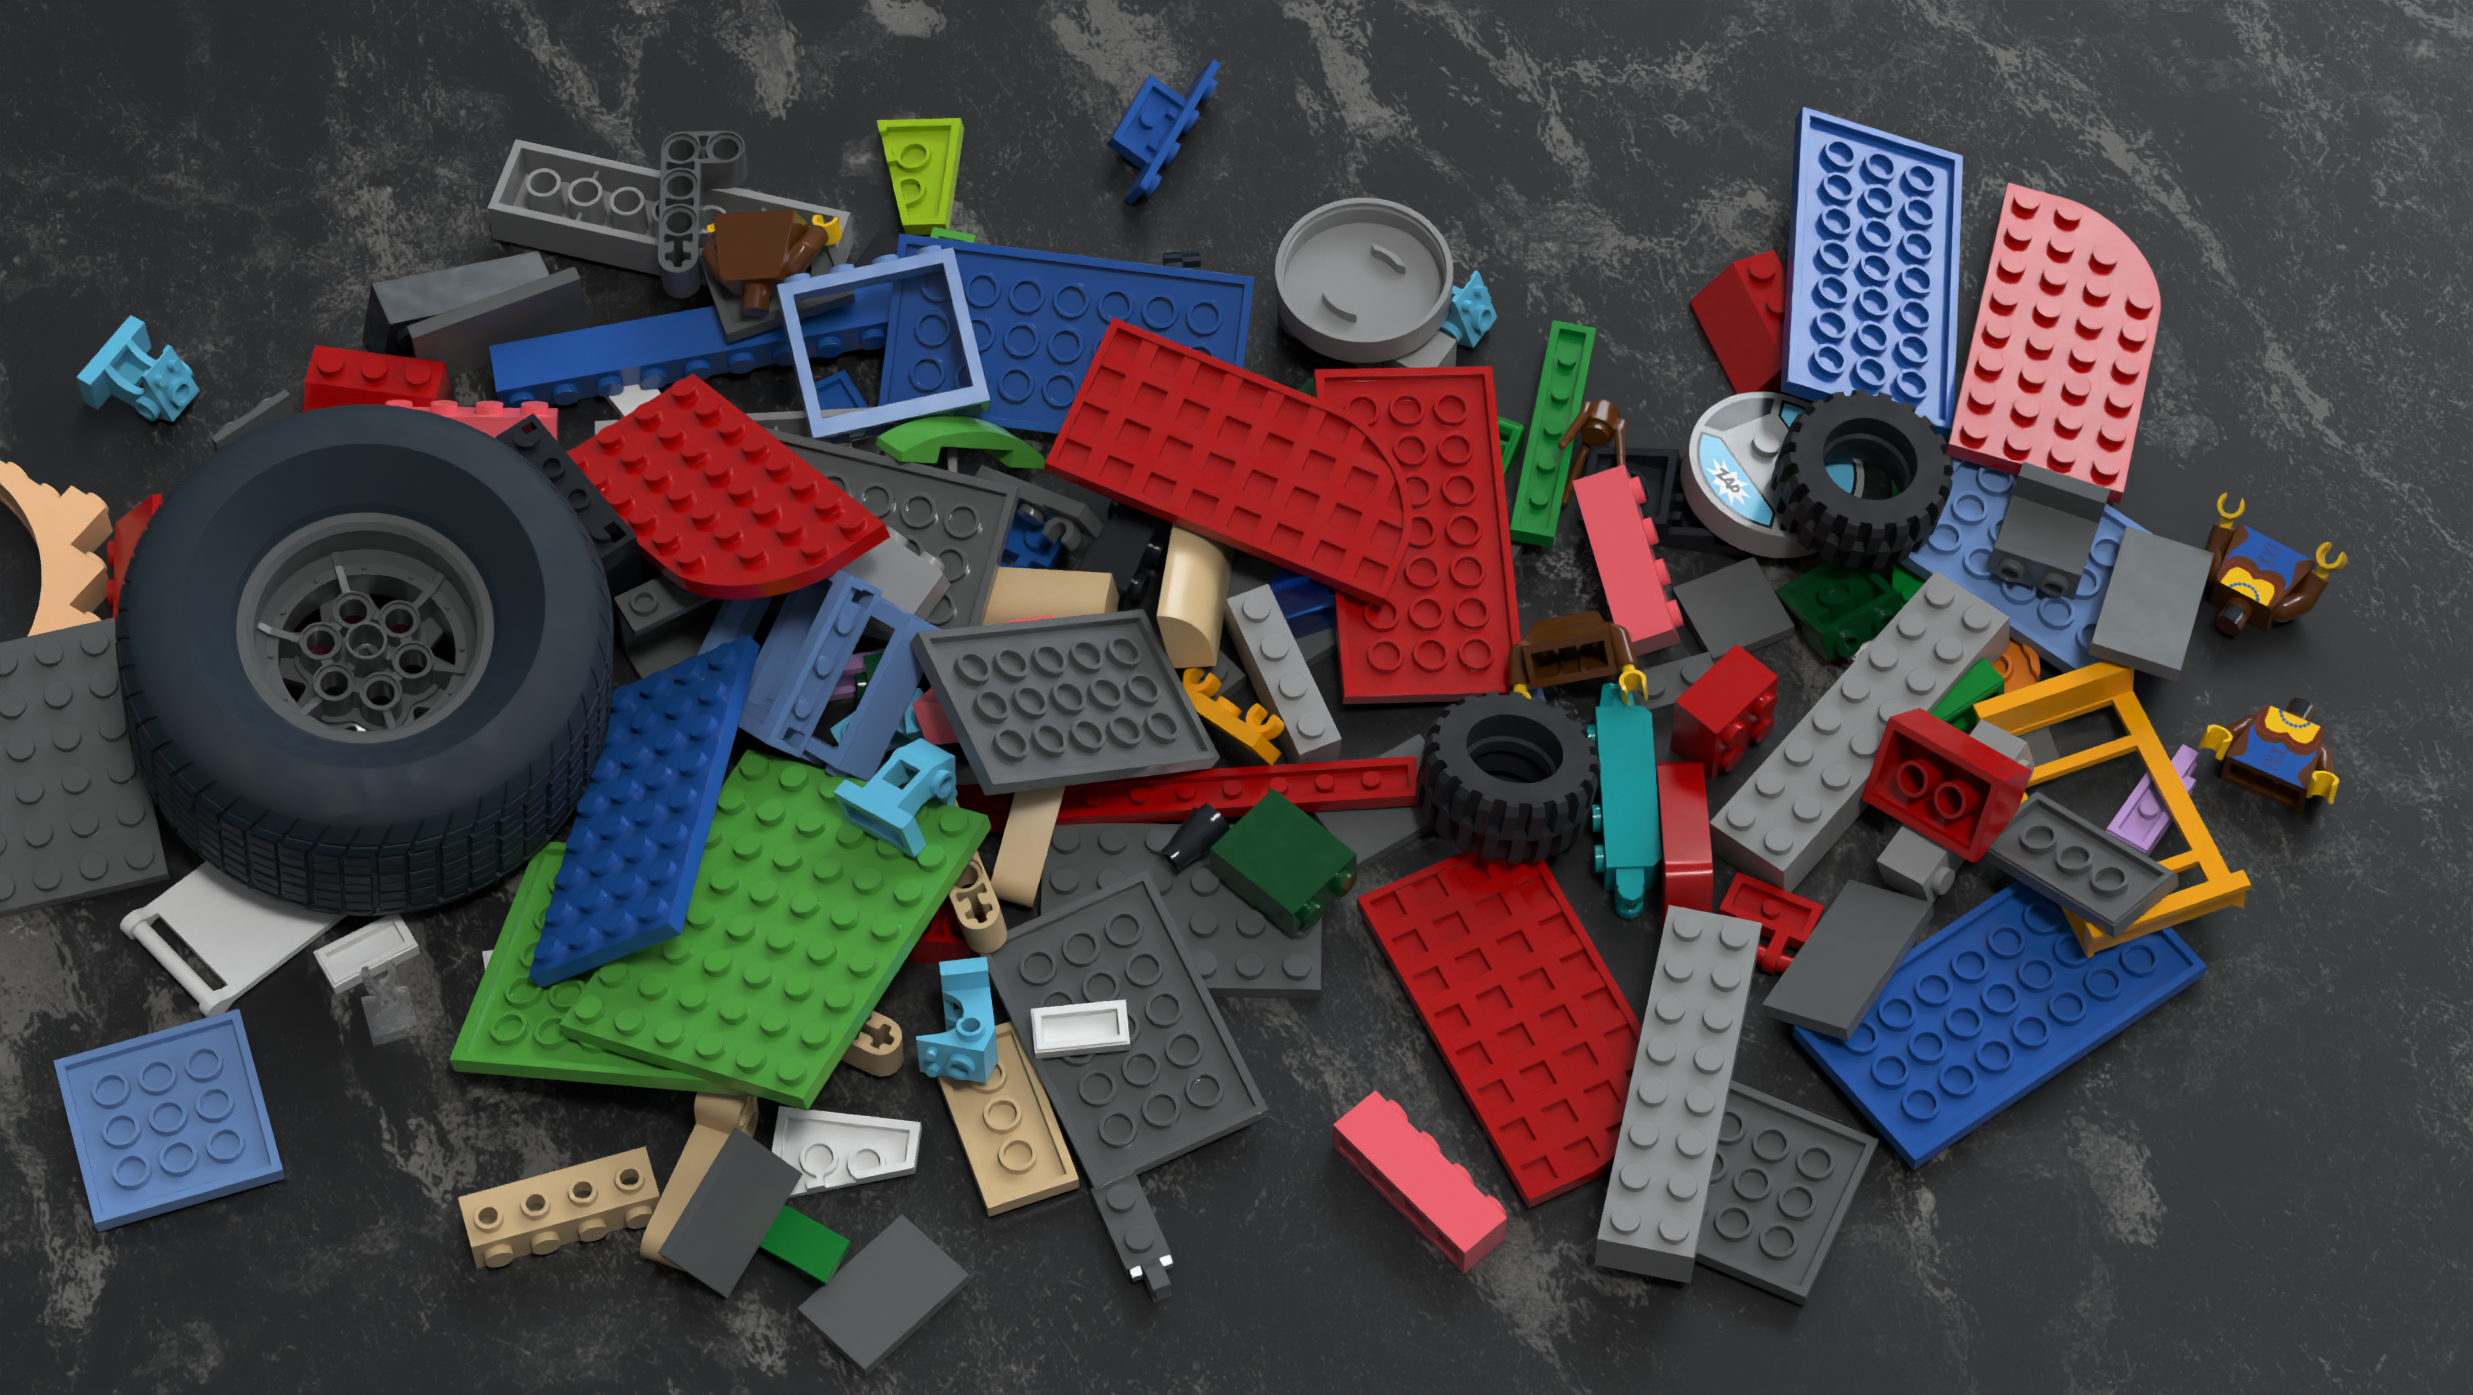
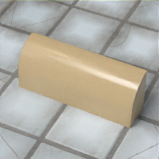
(1046, 592)
(1194, 597)

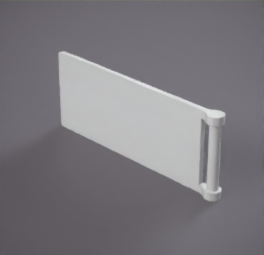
(228, 929)

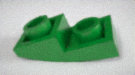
(805, 1244)

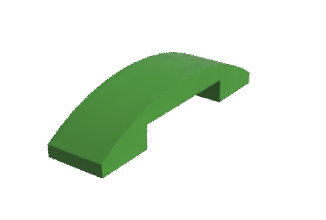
(923, 439)

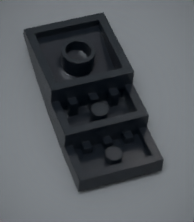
(1666, 502)

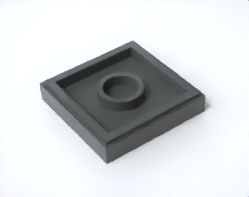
(1733, 609)

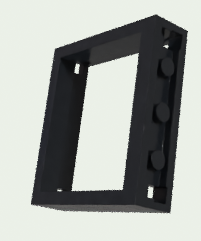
(619, 559)

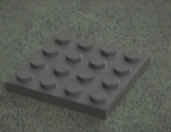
(1779, 1192)

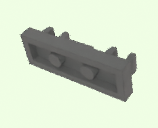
(1058, 511)

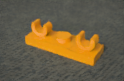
(1224, 716)

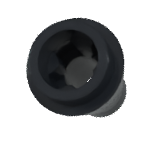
(1195, 836)

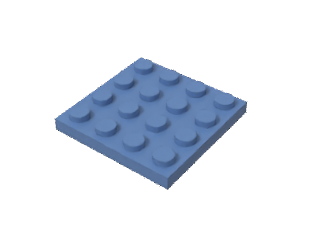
(168, 1120)

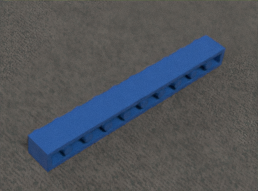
(671, 348)

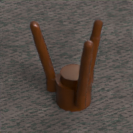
(1597, 424)

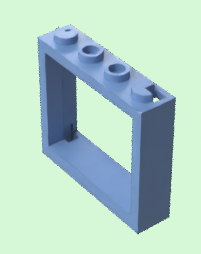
(880, 419)
(816, 664)
(884, 696)

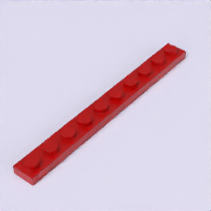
(1228, 790)

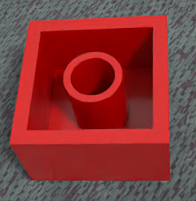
(1724, 712)

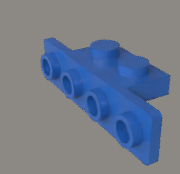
(1154, 122)

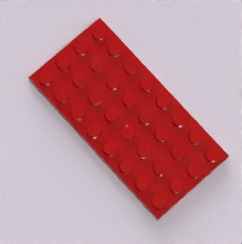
(1455, 592)

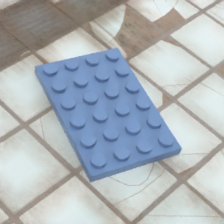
(1962, 548)

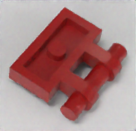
(1783, 916)

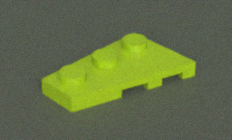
(923, 169)

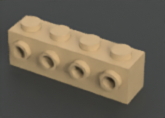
(560, 1208)

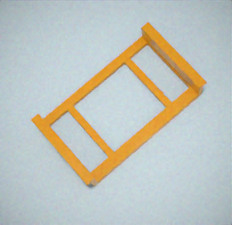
(2090, 690)

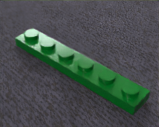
(1555, 410)

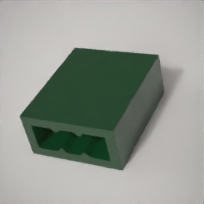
(1284, 863)

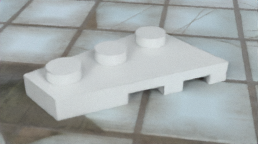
(844, 1148)

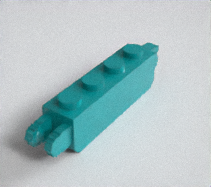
(1626, 801)

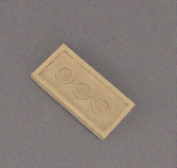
(1009, 1131)

